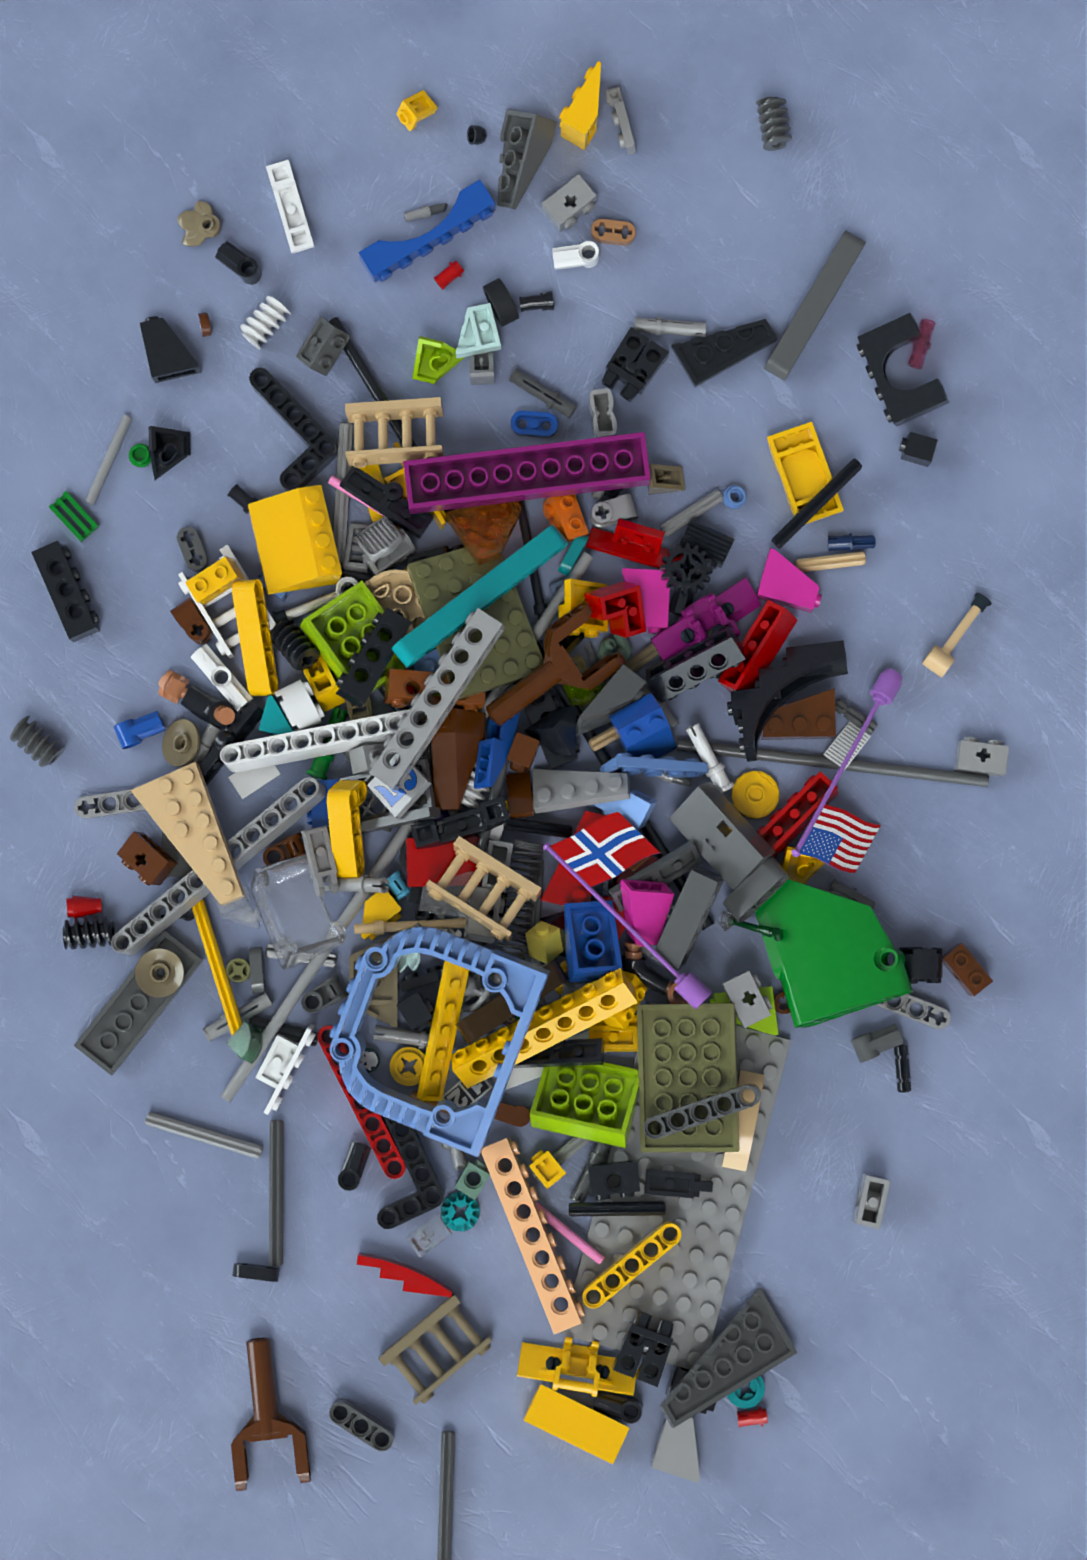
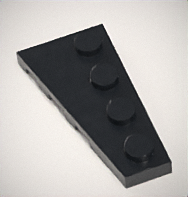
(715, 353)

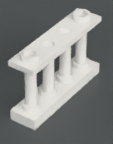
(222, 645)

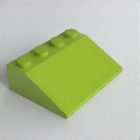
(341, 626)
(587, 1102)

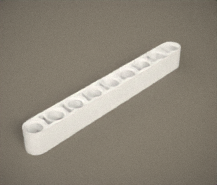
(315, 738)

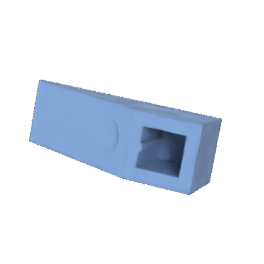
(634, 810)

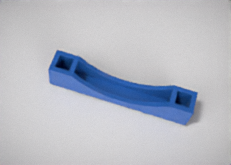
(387, 256)

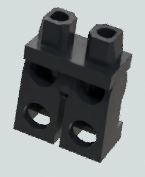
(628, 370)
(644, 1341)

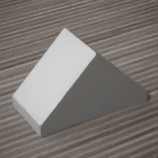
(482, 369)

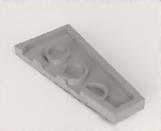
(572, 789)

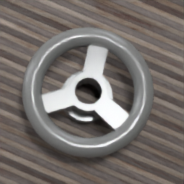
(474, 989)

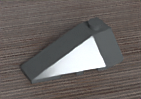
(525, 146)

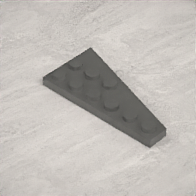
(739, 1354)

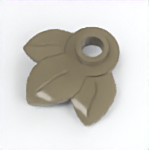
(195, 224)

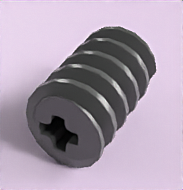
(773, 122)
(35, 743)

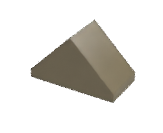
(665, 479)

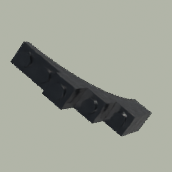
(775, 685)

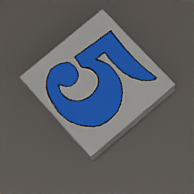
(400, 801)

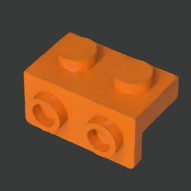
(566, 516)

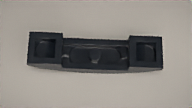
(465, 824)

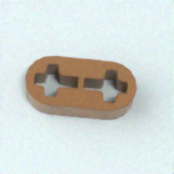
(613, 226)

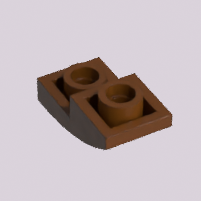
(519, 795)

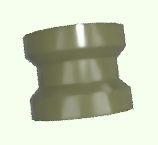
(233, 969)

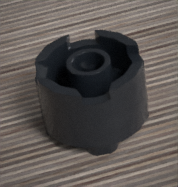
(923, 964)

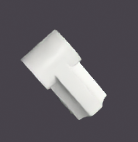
(572, 256)

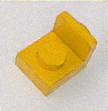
(416, 109)
(546, 1168)

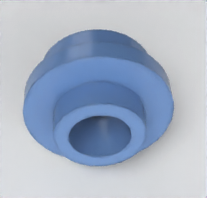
(740, 494)

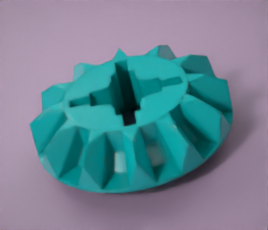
(460, 1200)
(750, 1399)

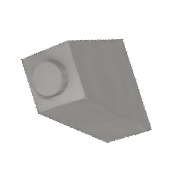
(677, 1451)

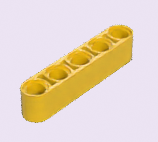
(255, 637)
(625, 1275)

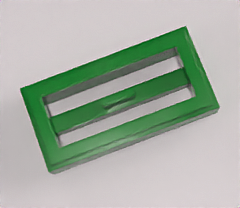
(60, 502)

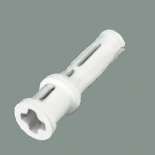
(715, 769)

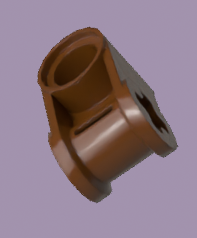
(190, 619)
(286, 848)

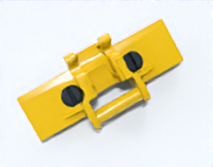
(574, 1360)

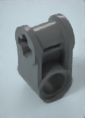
(325, 994)

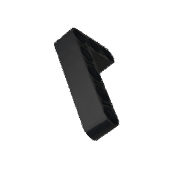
(298, 425)
(422, 1186)

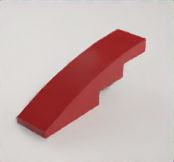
(414, 1279)

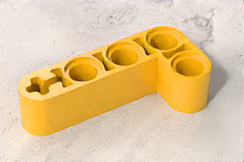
(345, 826)

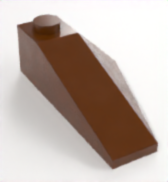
(455, 756)

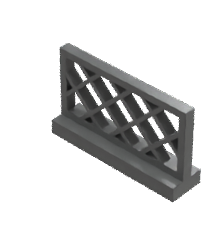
(386, 819)

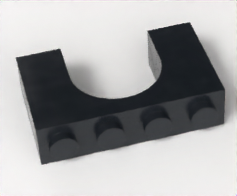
(877, 348)

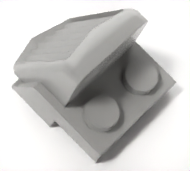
(384, 545)

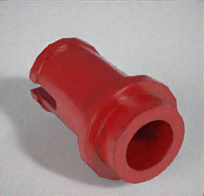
(449, 274)
(752, 1417)

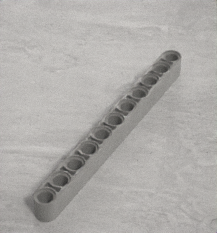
(249, 849)

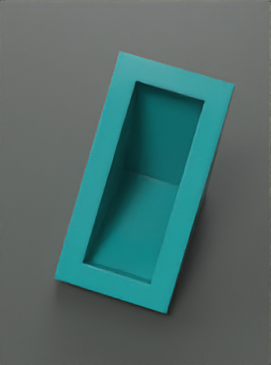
(273, 719)

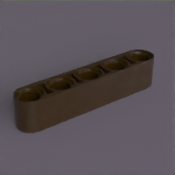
(498, 1011)

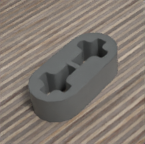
(187, 551)
(257, 970)

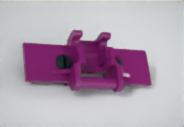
(704, 614)

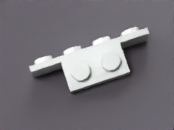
(280, 1062)

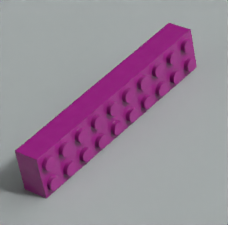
(527, 473)

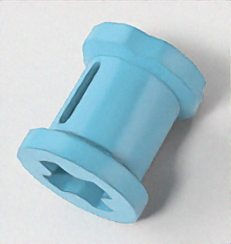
(399, 894)

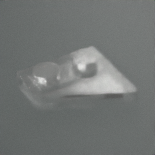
(455, 887)

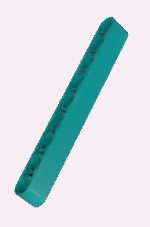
(480, 595)

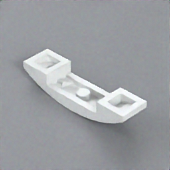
(290, 206)

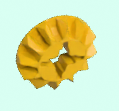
(397, 1065)

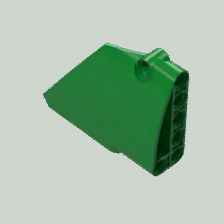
(829, 954)

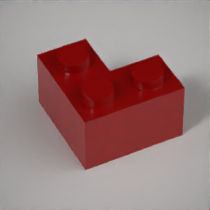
(621, 606)

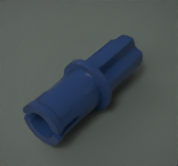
(850, 542)

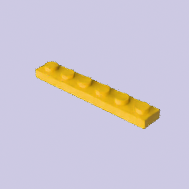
(442, 1032)

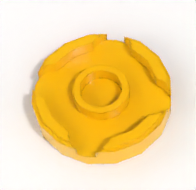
(755, 794)

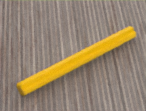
(217, 966)

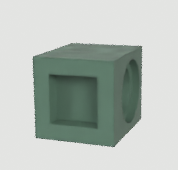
(470, 1189)

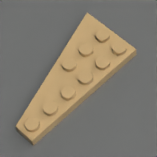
(188, 818)

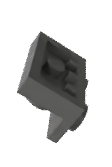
(322, 346)

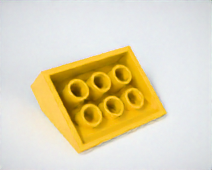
(295, 540)

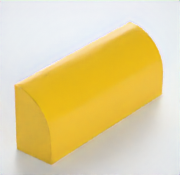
(576, 1424)

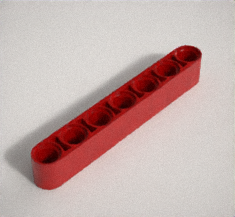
(363, 1114)

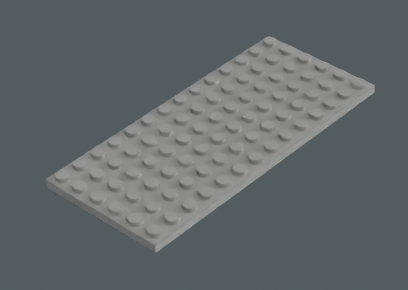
(692, 1276)

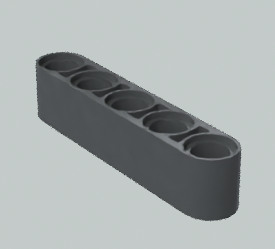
(692, 1119)

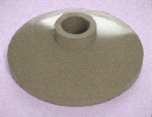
(180, 743)
(147, 969)

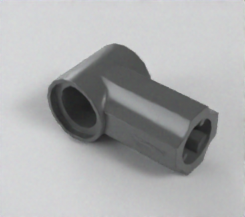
(872, 1044)

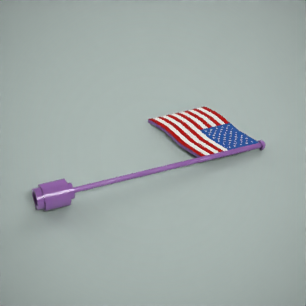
(833, 832)

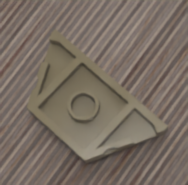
(386, 993)

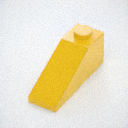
(323, 685)

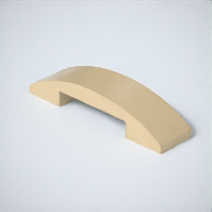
(747, 1123)

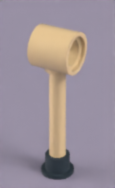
(939, 658)

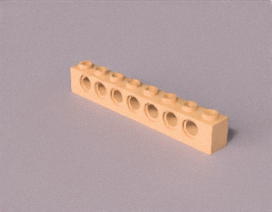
(558, 1319)

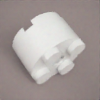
(299, 706)

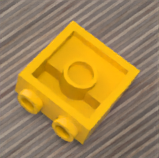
(574, 595)

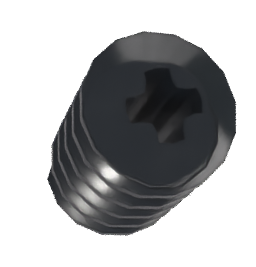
(294, 645)
(88, 933)

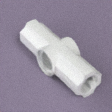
(211, 666)

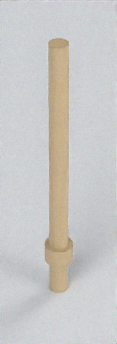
(379, 926)

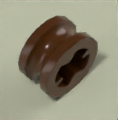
(777, 1004)

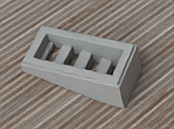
(354, 562)

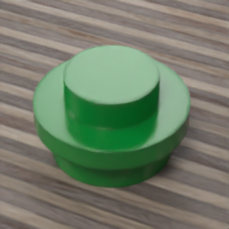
(140, 455)

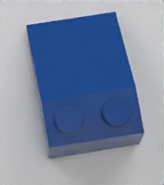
(643, 728)
(590, 941)

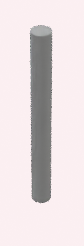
(108, 460)

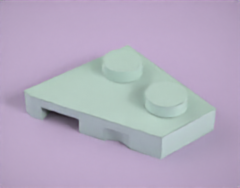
(478, 332)

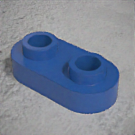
(534, 424)

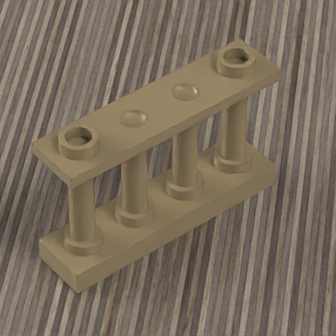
(413, 1341)

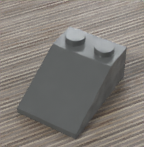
(618, 693)

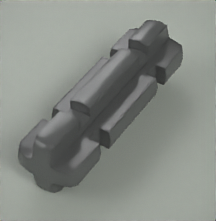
(854, 715)

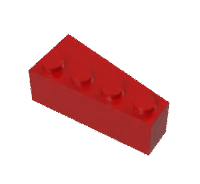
(563, 885)

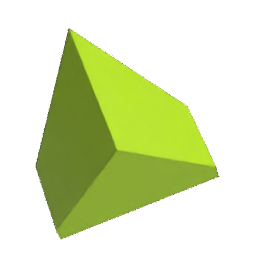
(433, 360)

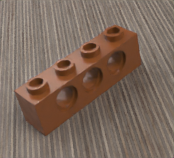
(398, 697)

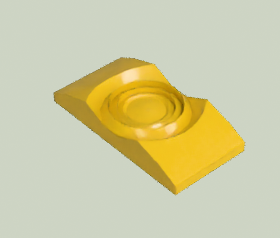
(802, 469)

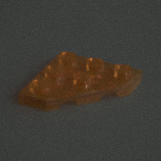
(485, 528)

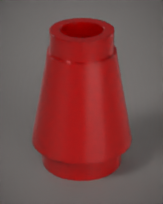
(83, 906)

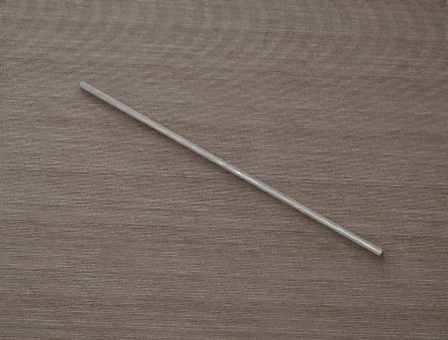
(381, 865)

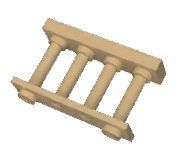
(393, 410)
(505, 878)

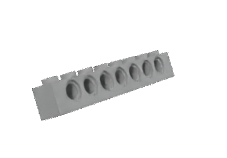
(450, 693)

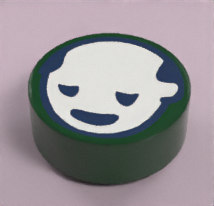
(371, 1060)

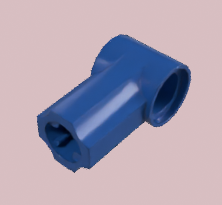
(134, 731)

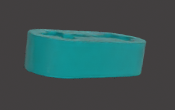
(572, 555)

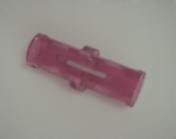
(922, 345)

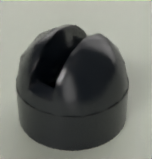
(476, 135)

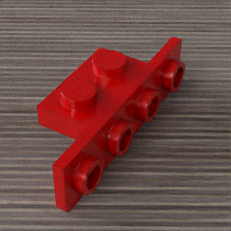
(631, 542)

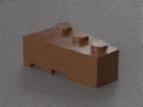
(804, 719)

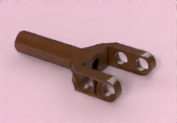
(556, 669)
(266, 1421)

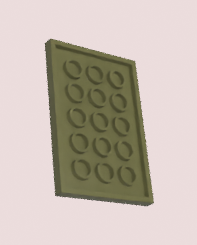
(515, 652)
(684, 1060)

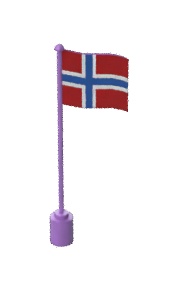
(605, 852)

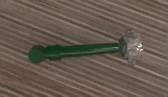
(727, 922)

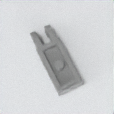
(320, 859)

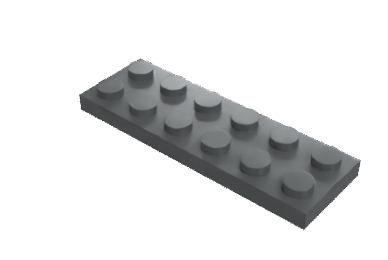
(131, 1012)

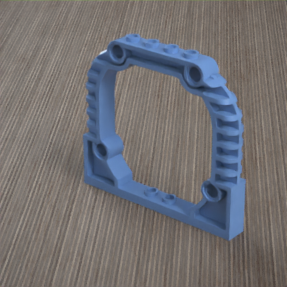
(520, 987)

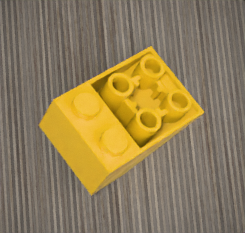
(580, 118)

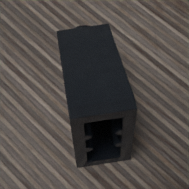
(165, 351)

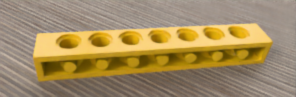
(548, 1026)

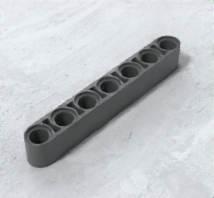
(814, 305)

